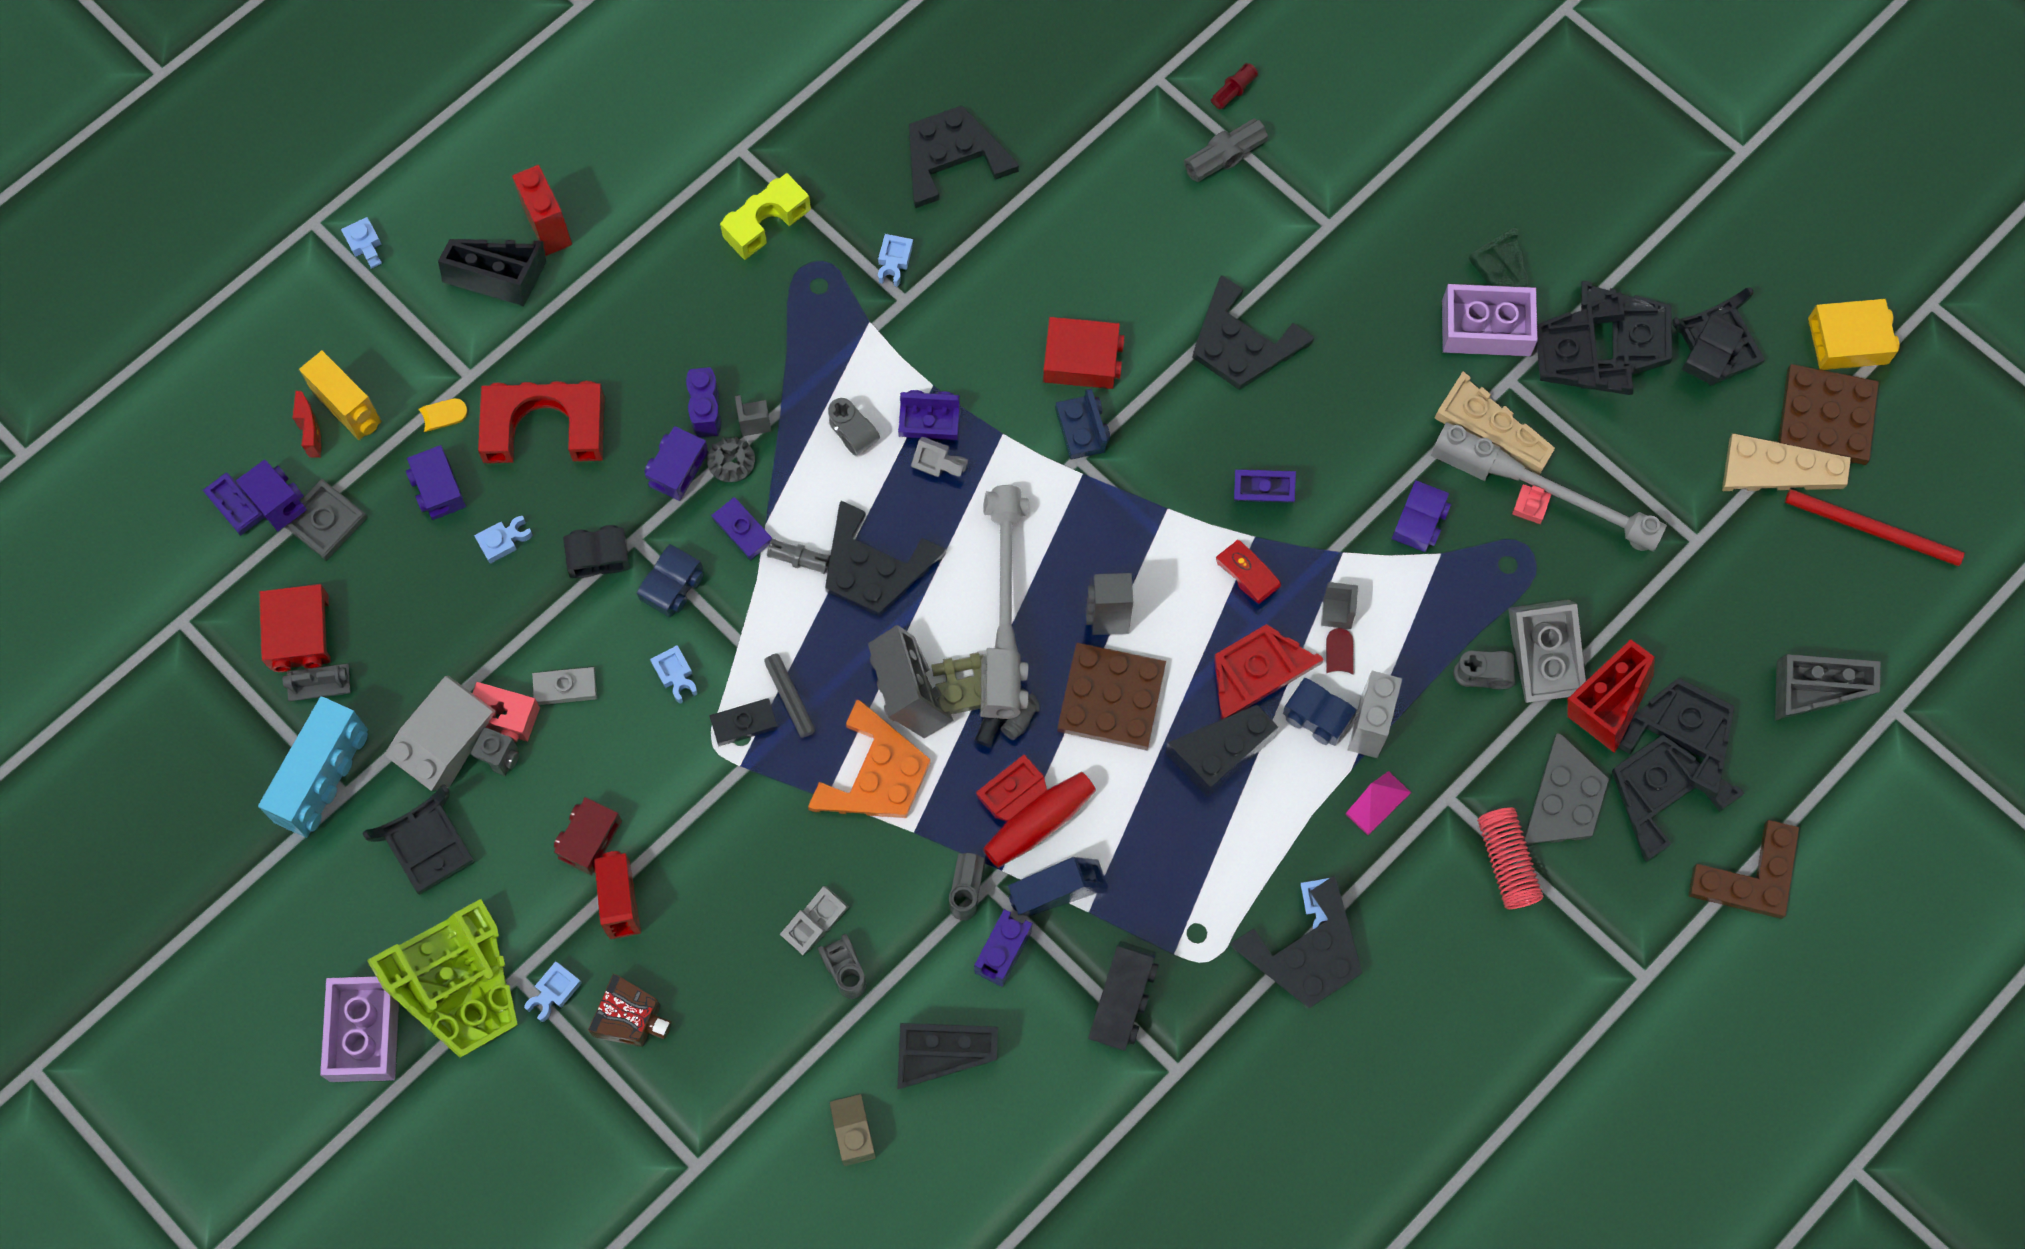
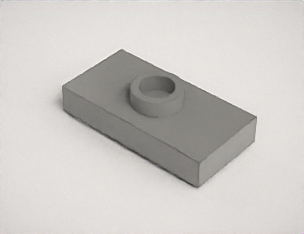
(564, 686)

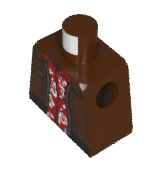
(628, 1015)

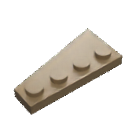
(1483, 417)
(1769, 464)

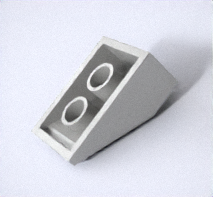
(1548, 649)
(440, 734)

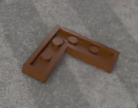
(1765, 893)

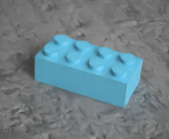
(314, 767)

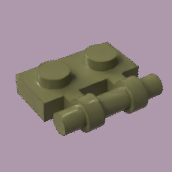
(963, 693)

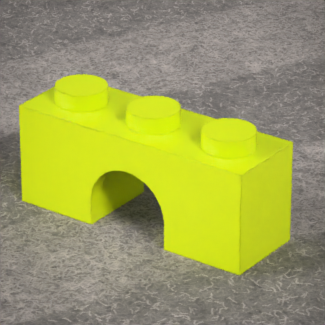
(780, 199)

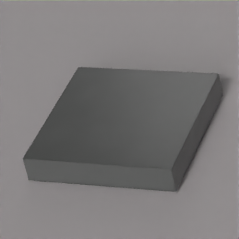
(327, 521)

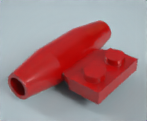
(1029, 808)

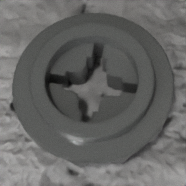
(731, 471)

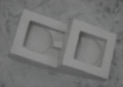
(814, 921)

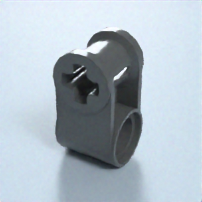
(854, 429)
(1488, 670)
(841, 962)

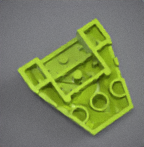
(452, 979)

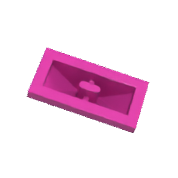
(1377, 802)

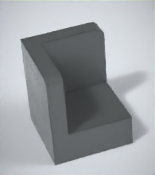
(753, 417)
(1339, 605)

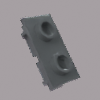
(317, 682)

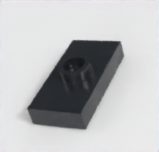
(743, 722)

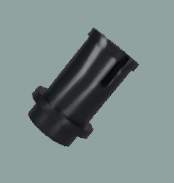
(988, 731)

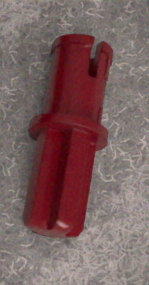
(1234, 85)

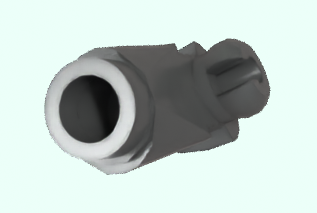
(1016, 726)

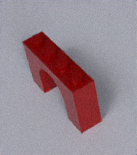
(506, 405)

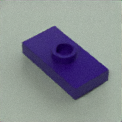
(233, 503)
(742, 528)

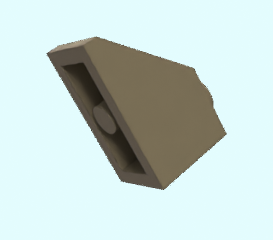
(852, 1130)

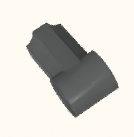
(966, 884)

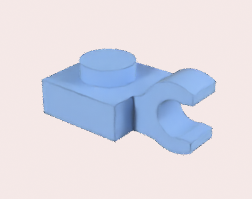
(363, 240)

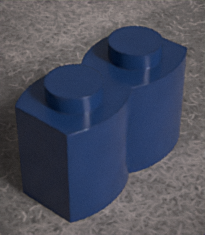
(670, 581)
(1319, 712)

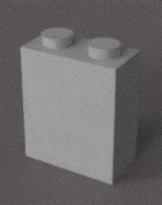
(1374, 714)

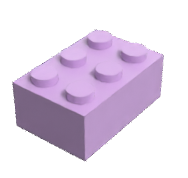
(1489, 320)
(359, 1031)

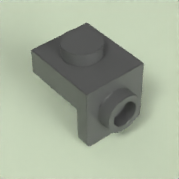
(496, 750)

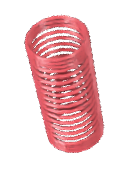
(1511, 899)

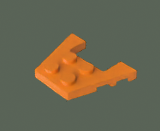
(887, 777)

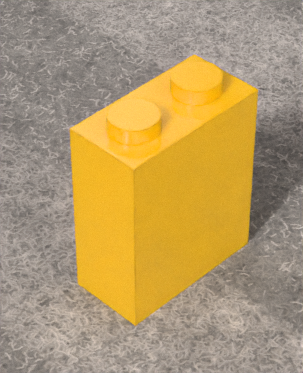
(1853, 334)
(340, 395)

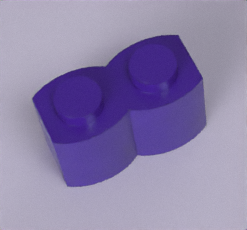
(703, 402)
(1421, 515)

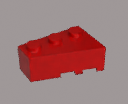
(1612, 695)

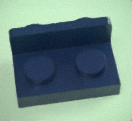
(1082, 425)

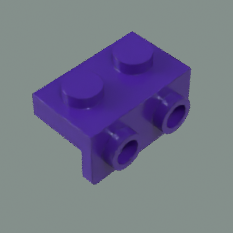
(929, 415)

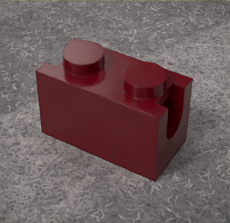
(587, 835)

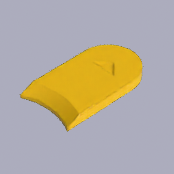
(443, 414)

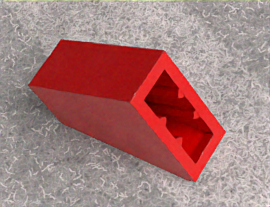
(616, 895)

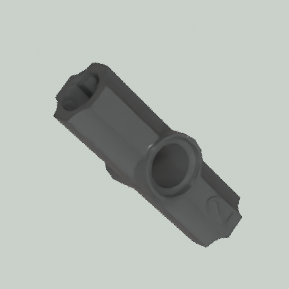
(1225, 150)

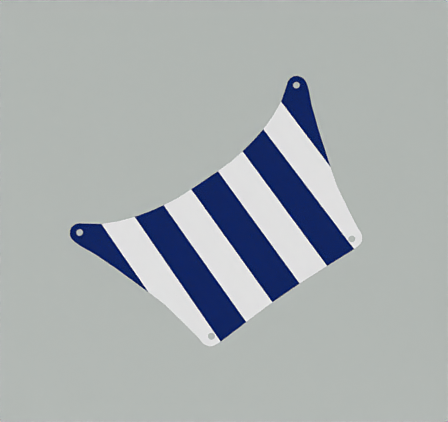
(1157, 836)

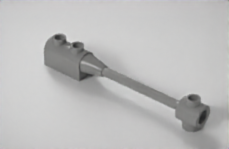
(1480, 457)
(1002, 665)

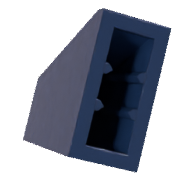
(1057, 886)

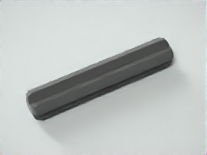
(789, 695)

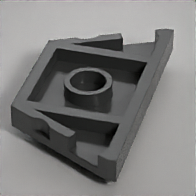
(1566, 797)

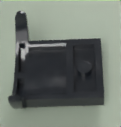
(1692, 326)
(425, 842)

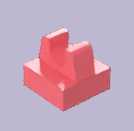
(1531, 503)

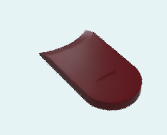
(1339, 651)

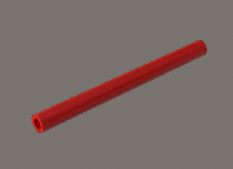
(1874, 527)

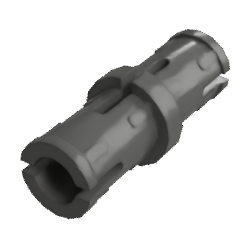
(798, 556)

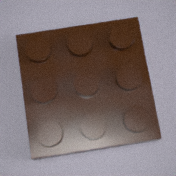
(1828, 412)
(1111, 696)

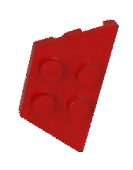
(1258, 668)

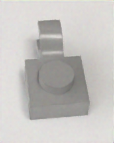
(933, 459)

